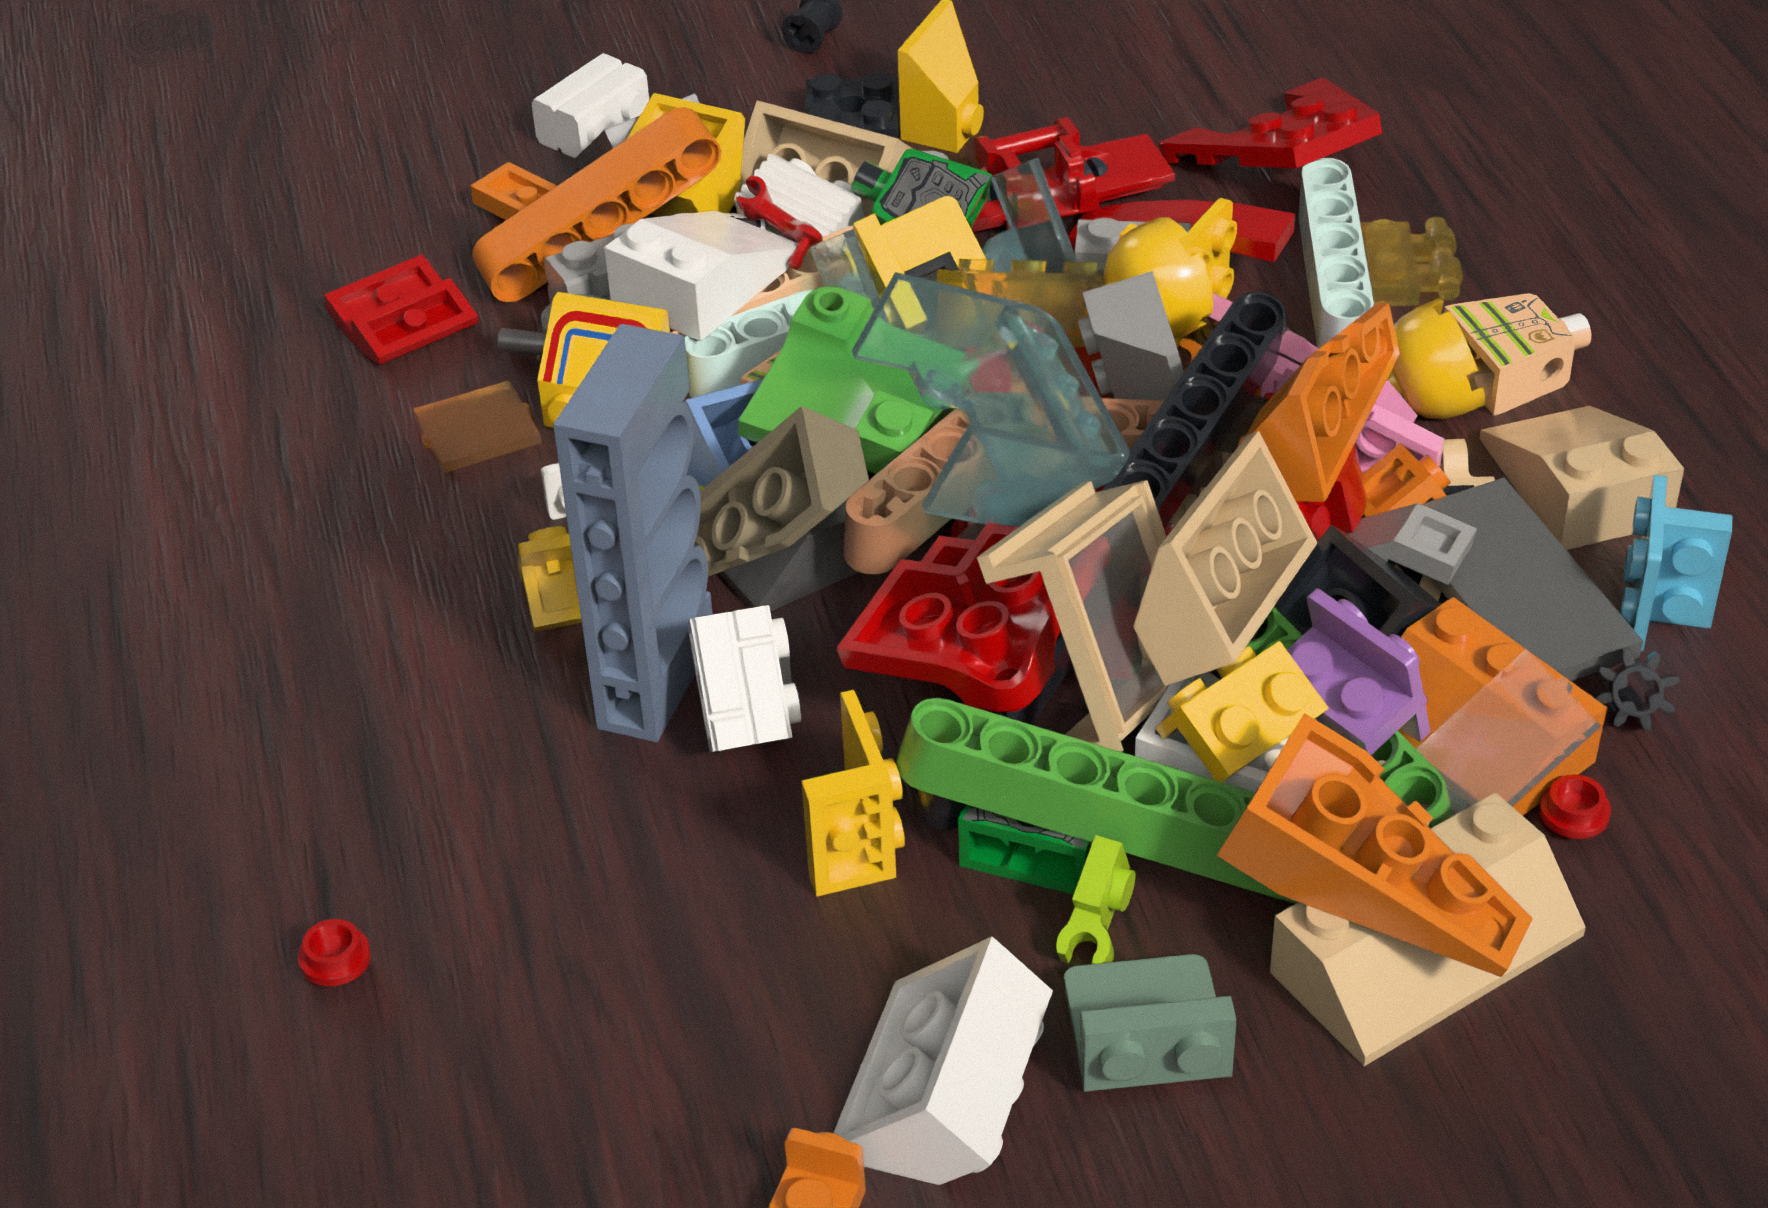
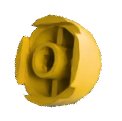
(1179, 276)
(1434, 364)

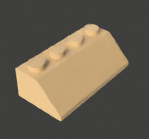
(1222, 567)
(1385, 990)

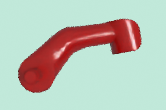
(790, 227)

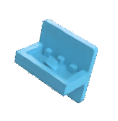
(1674, 563)

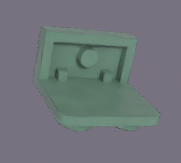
(1149, 1022)

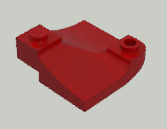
(955, 630)

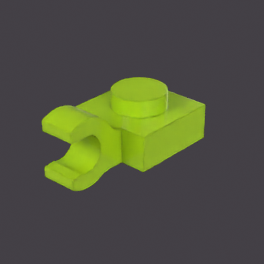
(1102, 888)

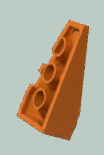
(1326, 403)
(1351, 847)

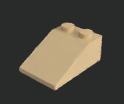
(1583, 470)

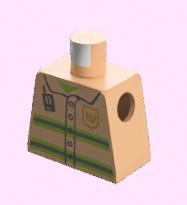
(1519, 347)

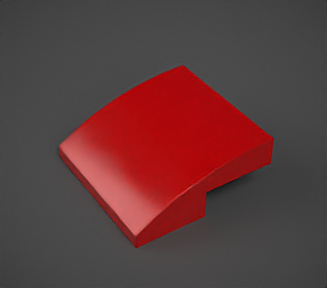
(399, 310)

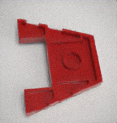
(1316, 124)

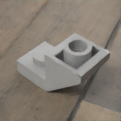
(1417, 539)

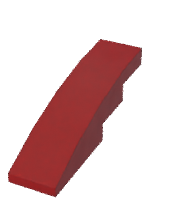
(1259, 234)

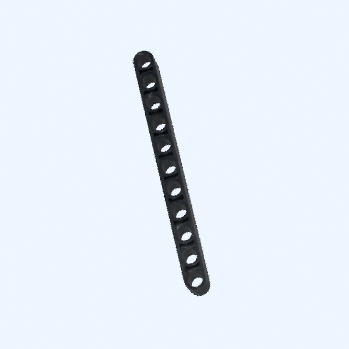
(1172, 456)

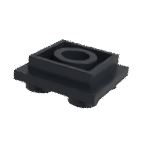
(858, 102)

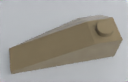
(779, 489)

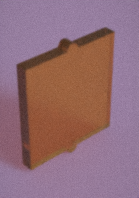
(477, 426)

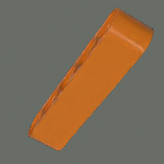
(597, 200)

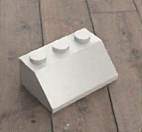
(946, 1065)

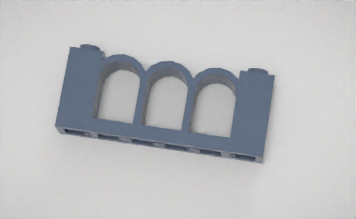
(634, 527)

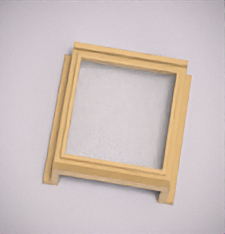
(1095, 568)

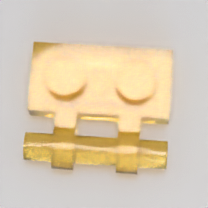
(1393, 256)

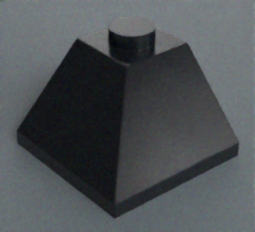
(1360, 576)

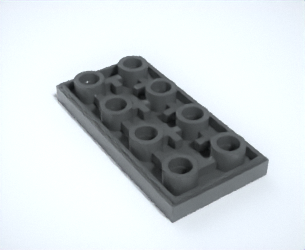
(1531, 585)

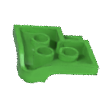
(823, 375)

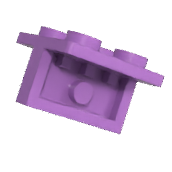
(1360, 675)

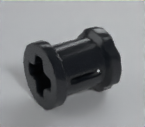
(806, 27)

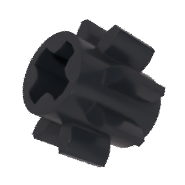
(1653, 697)

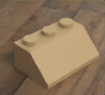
(825, 145)

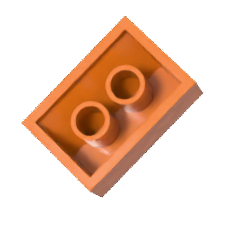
(1461, 656)

